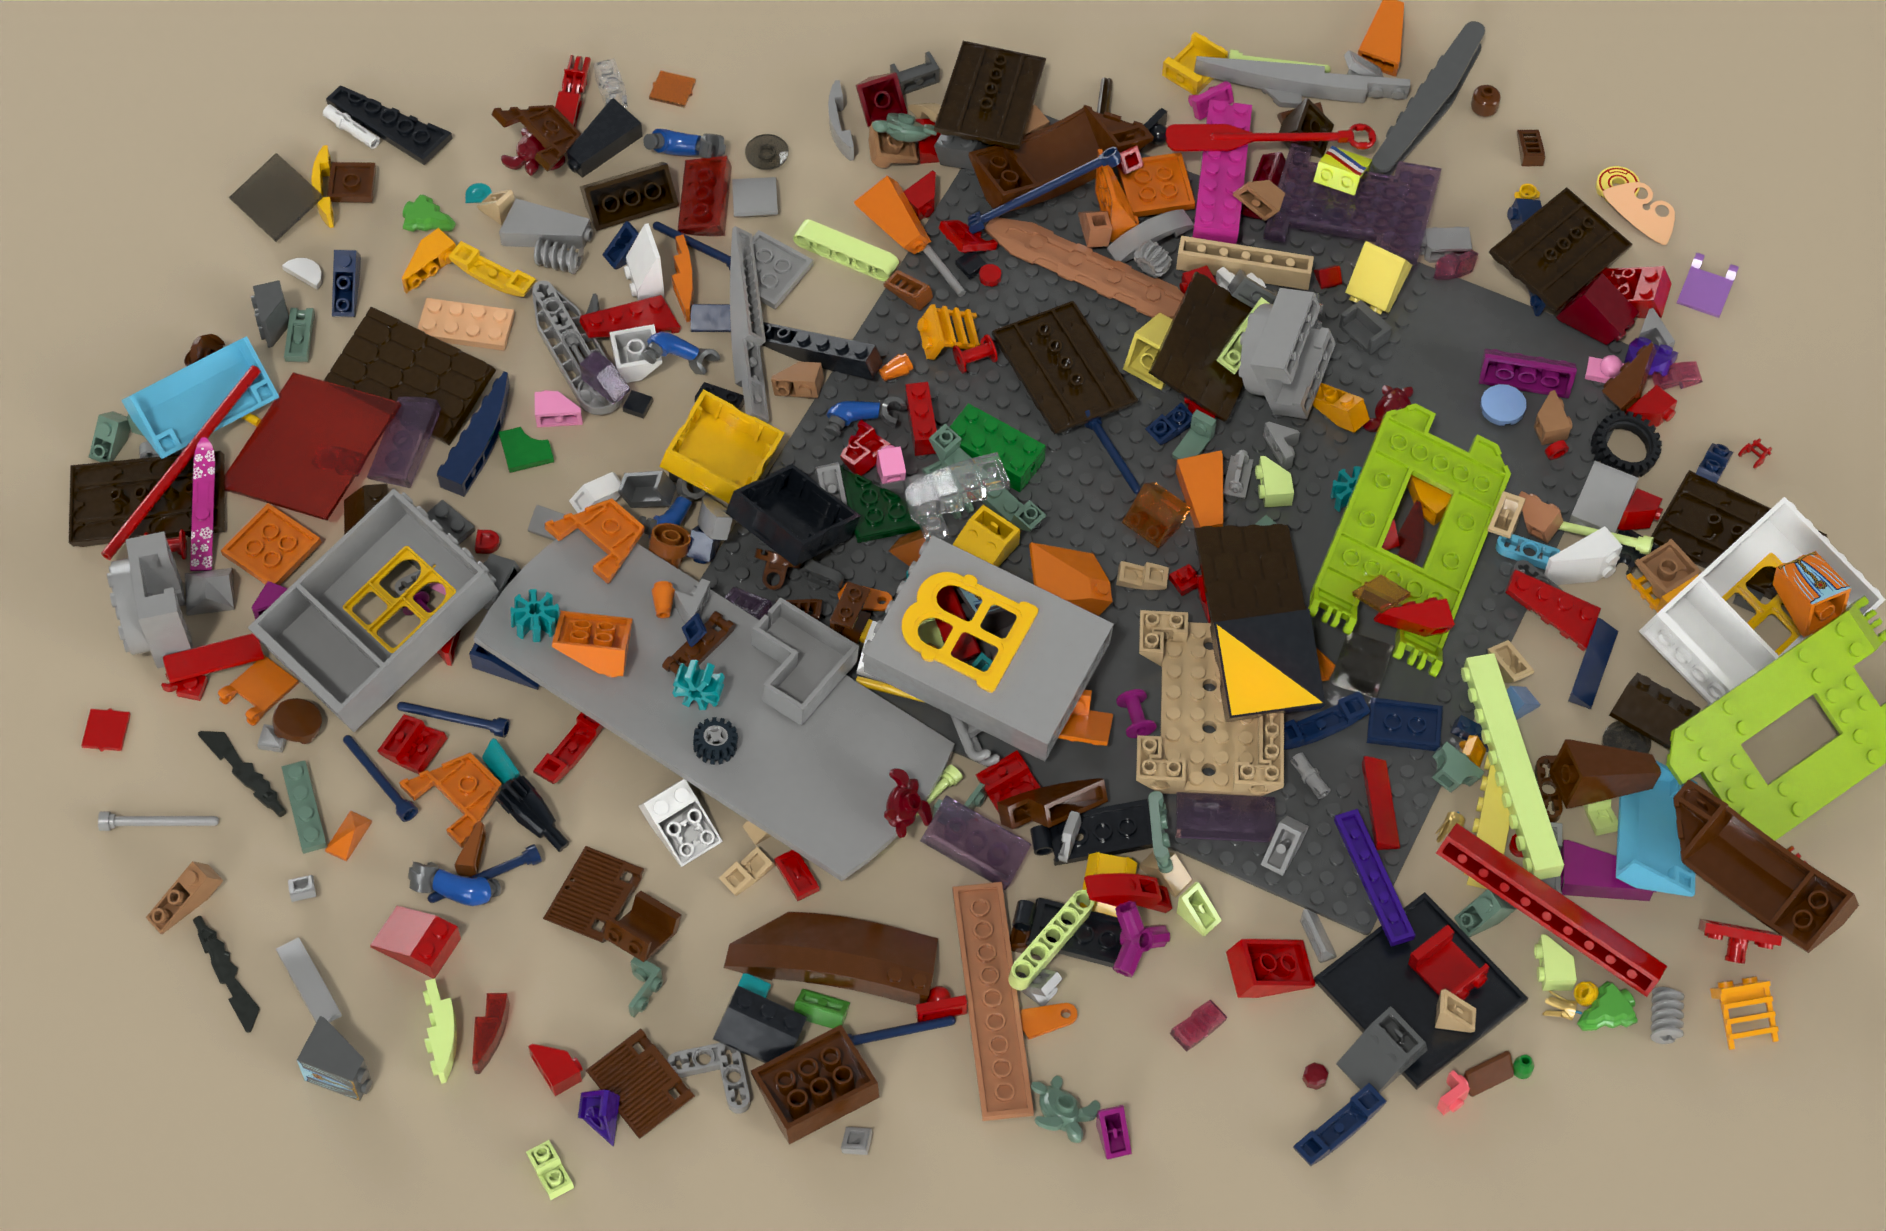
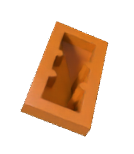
(348, 836)

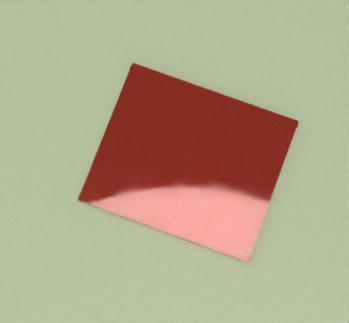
(310, 446)

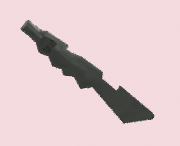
(222, 748)
(225, 971)

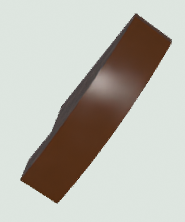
(1052, 803)

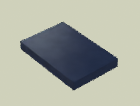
(1404, 724)

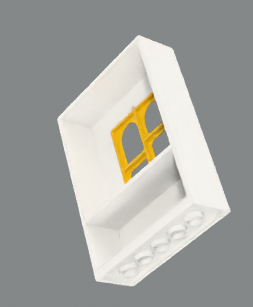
(1709, 638)

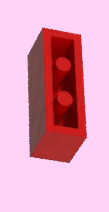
(920, 417)

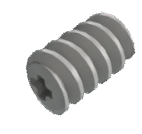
(557, 257)
(1666, 1015)

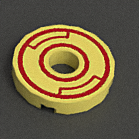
(1615, 175)

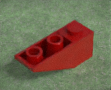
(1423, 618)

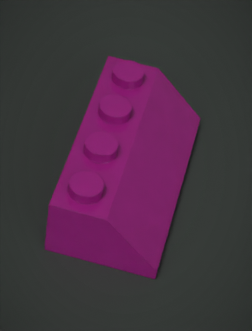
(1527, 372)

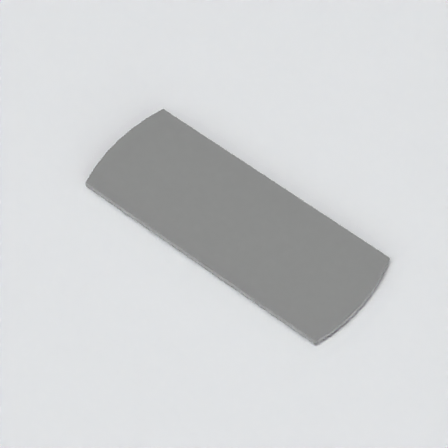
(805, 785)

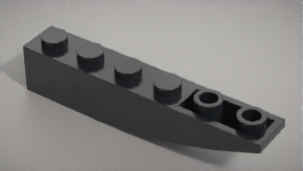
(832, 352)

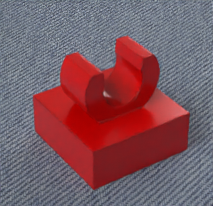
(1184, 579)

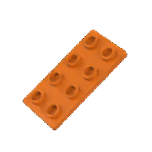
(1086, 724)

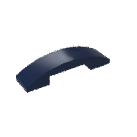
(1325, 723)
(1341, 1126)

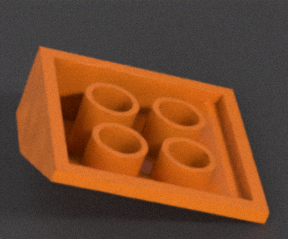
(1113, 200)
(1071, 576)
(594, 641)

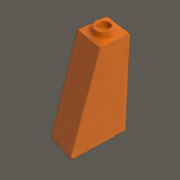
(1384, 37)
(894, 214)
(1203, 487)

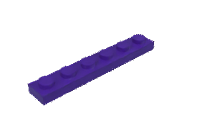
(1374, 877)

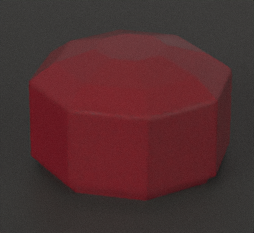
(1315, 1076)

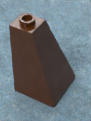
(1597, 772)

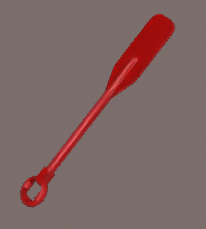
(1228, 137)

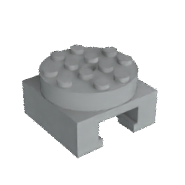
(1284, 354)
(149, 599)

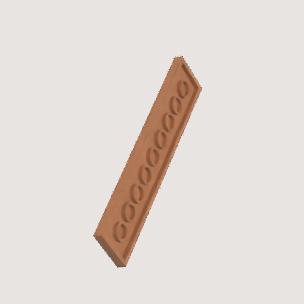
(992, 1002)

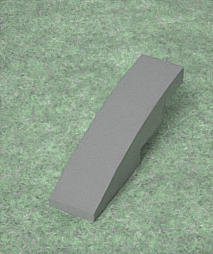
(308, 981)

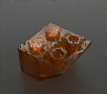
(1156, 514)

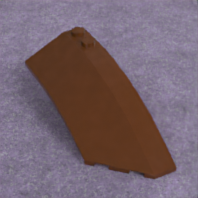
(1051, 153)
(1758, 871)
(839, 954)

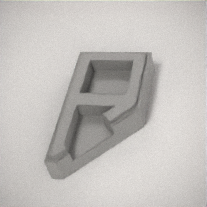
(1069, 835)

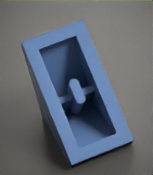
(1522, 701)

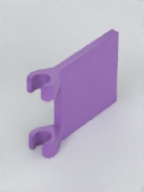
(1706, 290)

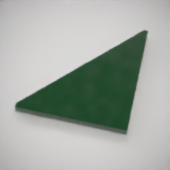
(880, 510)

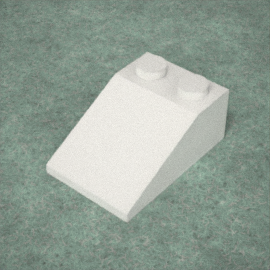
(644, 266)
(1585, 560)

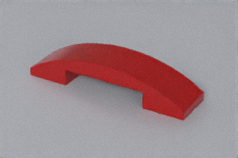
(570, 750)

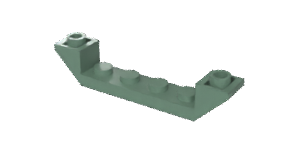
(1025, 517)

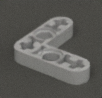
(717, 1062)

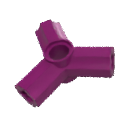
(1136, 938)

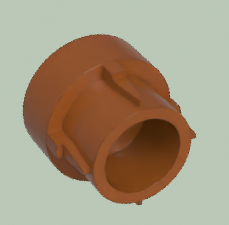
(670, 542)

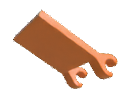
(260, 685)

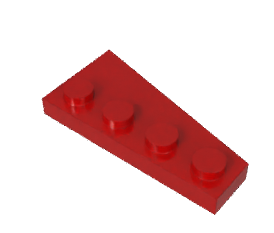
(630, 315)
(1562, 610)

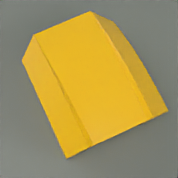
(1104, 864)

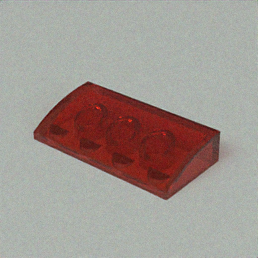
(705, 196)

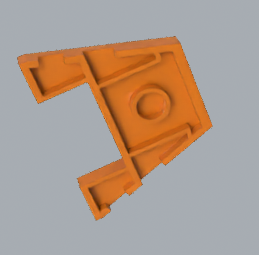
(607, 527)
(466, 785)

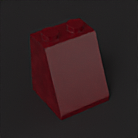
(1599, 311)

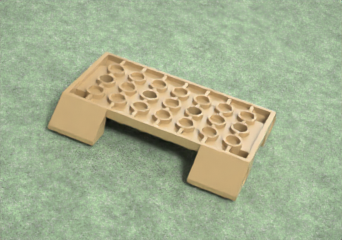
(1241, 752)

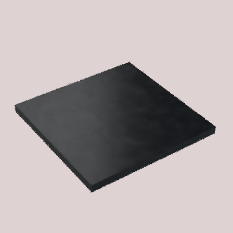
(1378, 976)

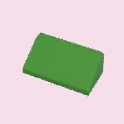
(821, 1008)

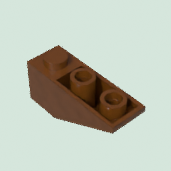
(1630, 382)

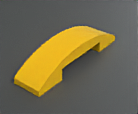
(320, 169)
(490, 273)

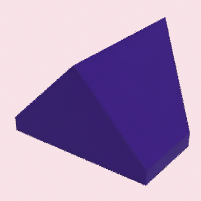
(600, 1112)

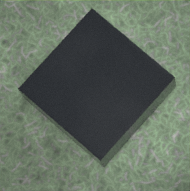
(970, 264)
(637, 404)

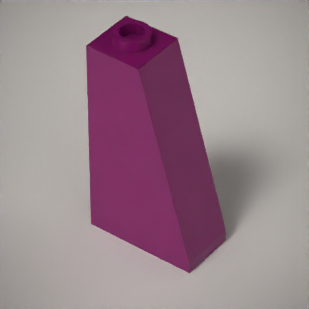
(1593, 874)

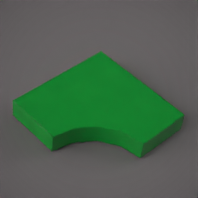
(523, 451)

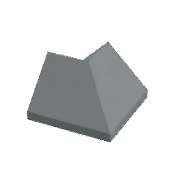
(209, 591)

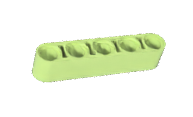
(845, 250)
(1047, 949)

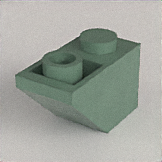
(109, 436)
(1483, 913)

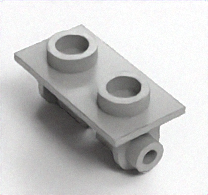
(1238, 475)

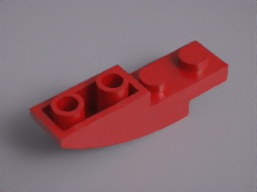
(1125, 887)

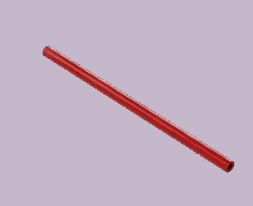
(180, 463)

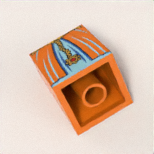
(1811, 592)

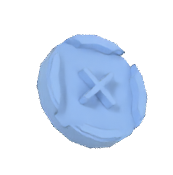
(1503, 404)

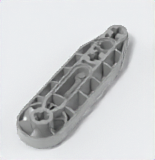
(564, 330)

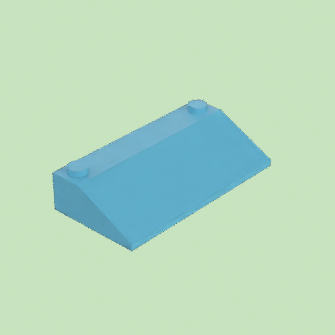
(181, 403)
(1650, 841)

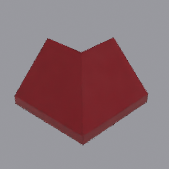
(880, 96)

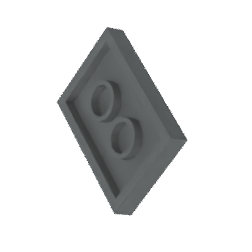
(451, 522)

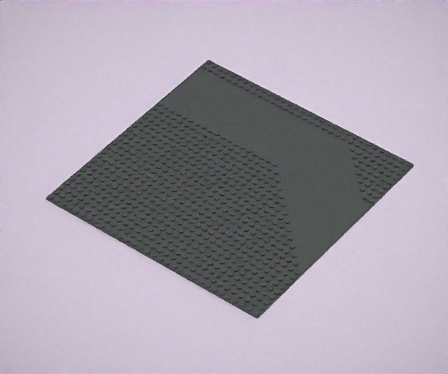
(1432, 348)

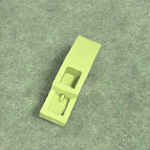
(1231, 354)
(442, 1034)

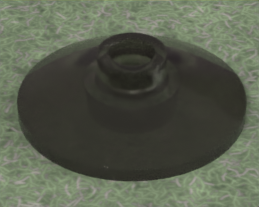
(766, 151)

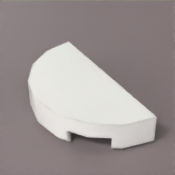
(304, 270)

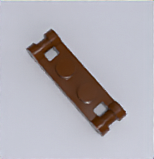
(704, 646)

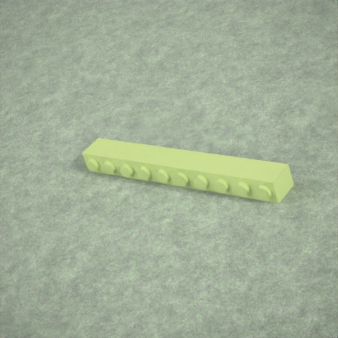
(1512, 767)

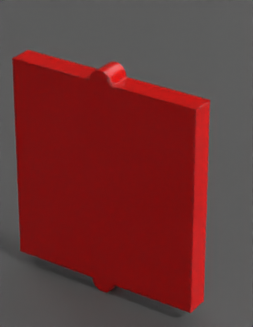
(106, 729)

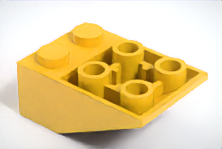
(988, 536)

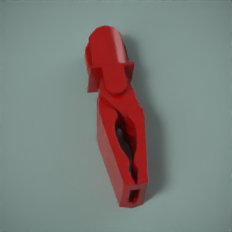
(573, 84)

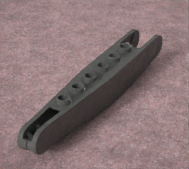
(1431, 100)

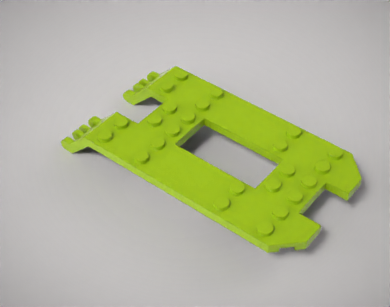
(1356, 551)
(1814, 667)

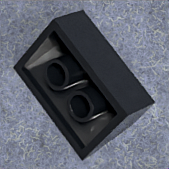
(758, 1026)

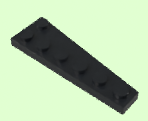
(403, 132)

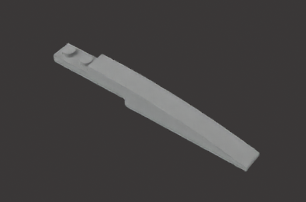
(1302, 79)
(747, 324)

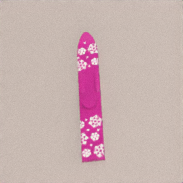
(203, 507)

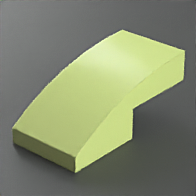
(1601, 817)

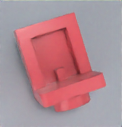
(1455, 1097)

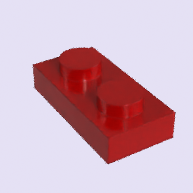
(796, 874)

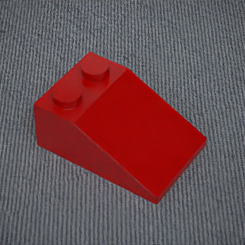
(417, 940)
(1269, 967)

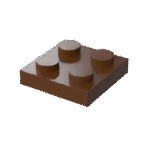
(351, 182)

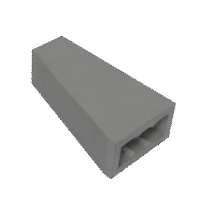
(531, 221)

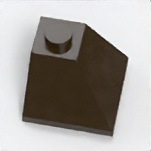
(1307, 119)

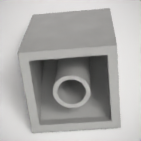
(1604, 498)

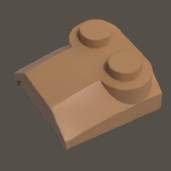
(888, 150)
(1667, 568)

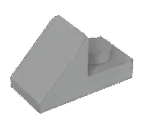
(1655, 330)
(1280, 442)
(831, 481)
(694, 603)
(1043, 987)

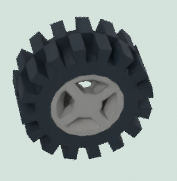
(712, 732)

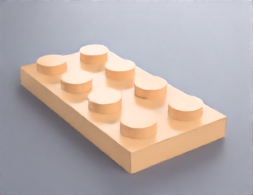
(467, 323)

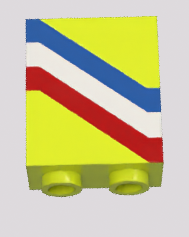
(1341, 170)

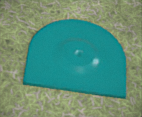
(477, 193)

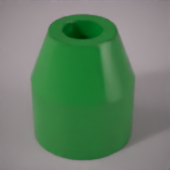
(1523, 1070)

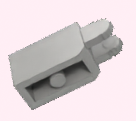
(1443, 241)

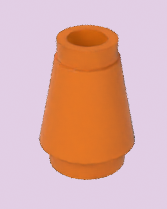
(897, 367)
(663, 598)

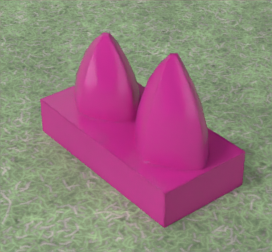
(1200, 102)

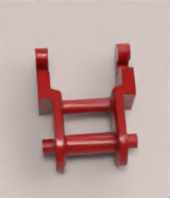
(1756, 443)

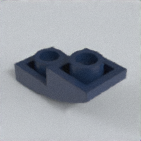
(1170, 426)
(1714, 462)

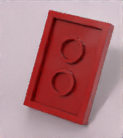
(1739, 938)

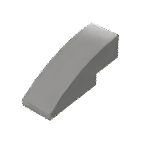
(713, 519)

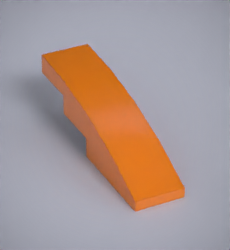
(683, 279)

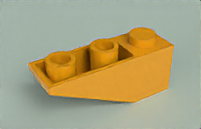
(428, 258)
(1341, 407)
(1432, 499)

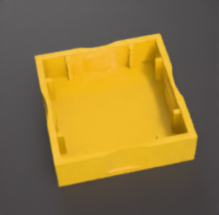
(720, 447)

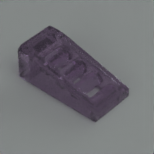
(761, 604)

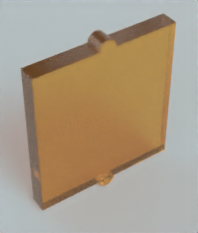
(672, 89)
(1381, 593)

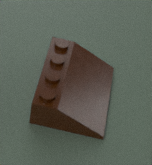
(815, 1084)

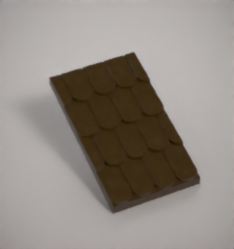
(990, 95)
(1560, 249)
(1194, 342)
(402, 361)
(1064, 367)
(109, 492)
(1708, 520)
(1248, 571)

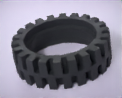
(1636, 426)

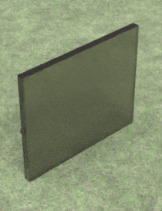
(276, 197)

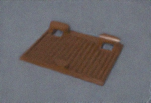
(594, 893)
(641, 1083)

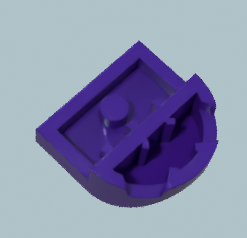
(1663, 358)

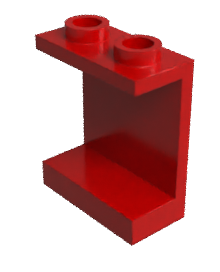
(1446, 965)

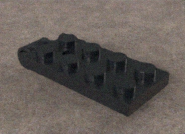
(1105, 830)
(1094, 941)

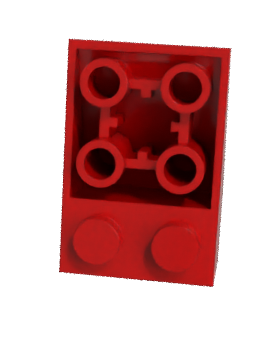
(1642, 287)

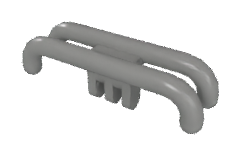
(971, 745)

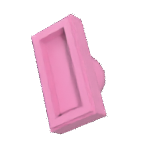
(1603, 369)

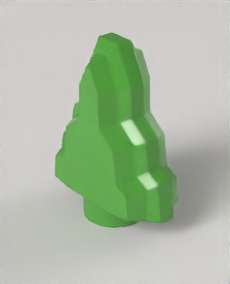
(425, 216)
(1609, 1009)

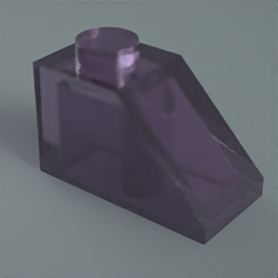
(603, 377)

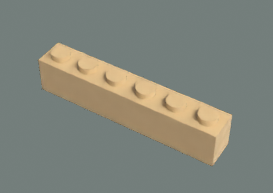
(1269, 265)

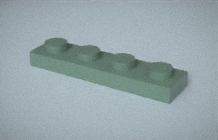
(304, 807)

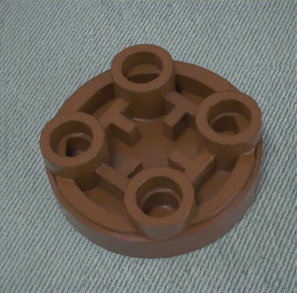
(296, 720)

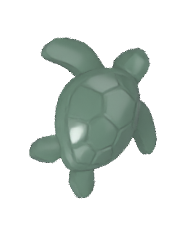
(904, 128)
(1062, 1110)

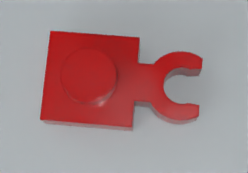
(189, 688)

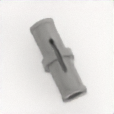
(1310, 775)

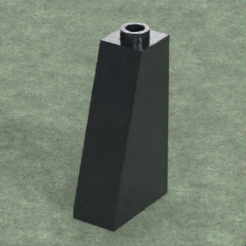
(604, 138)

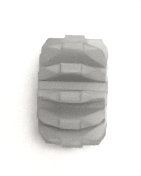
(1152, 259)

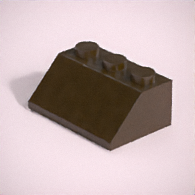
(361, 502)
(1652, 709)

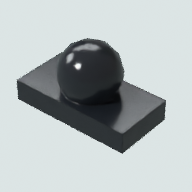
(1157, 127)

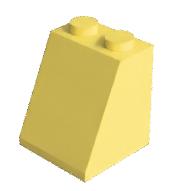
(1377, 278)
(1145, 348)

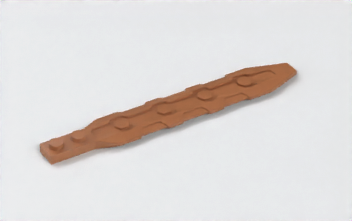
(1086, 267)

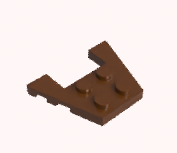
(547, 126)

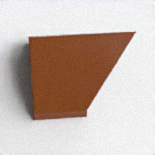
(908, 547)

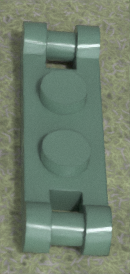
(1158, 825)

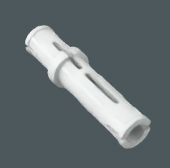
(344, 121)

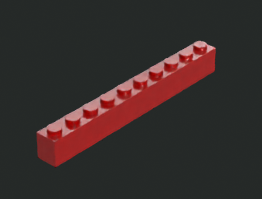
(1551, 910)

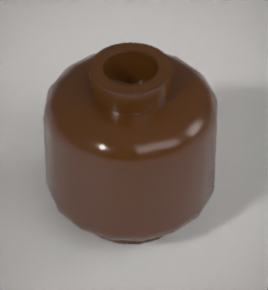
(1485, 100)

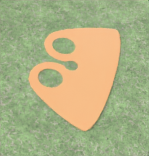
(1631, 208)

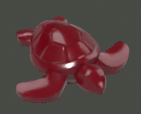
(526, 152)
(1392, 400)
(905, 803)

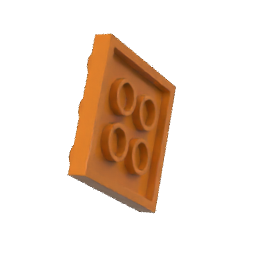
(1158, 186)
(271, 546)

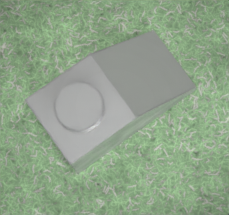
(1284, 845)

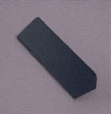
(1593, 664)

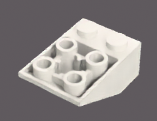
(680, 822)

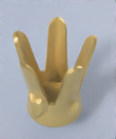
(1450, 821)
(1568, 1007)

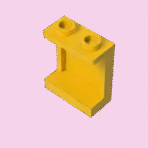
(1181, 68)

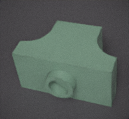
(1454, 768)

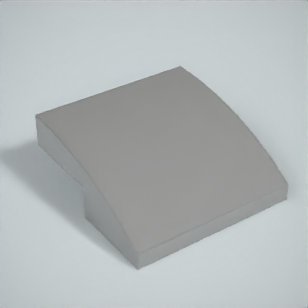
(754, 196)

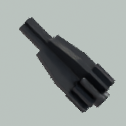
(530, 810)

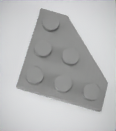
(777, 268)

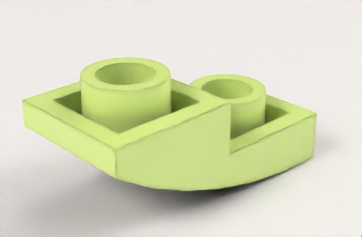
(549, 1170)

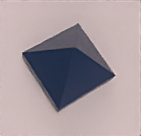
(694, 630)

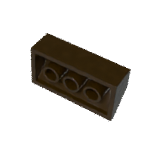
(629, 195)

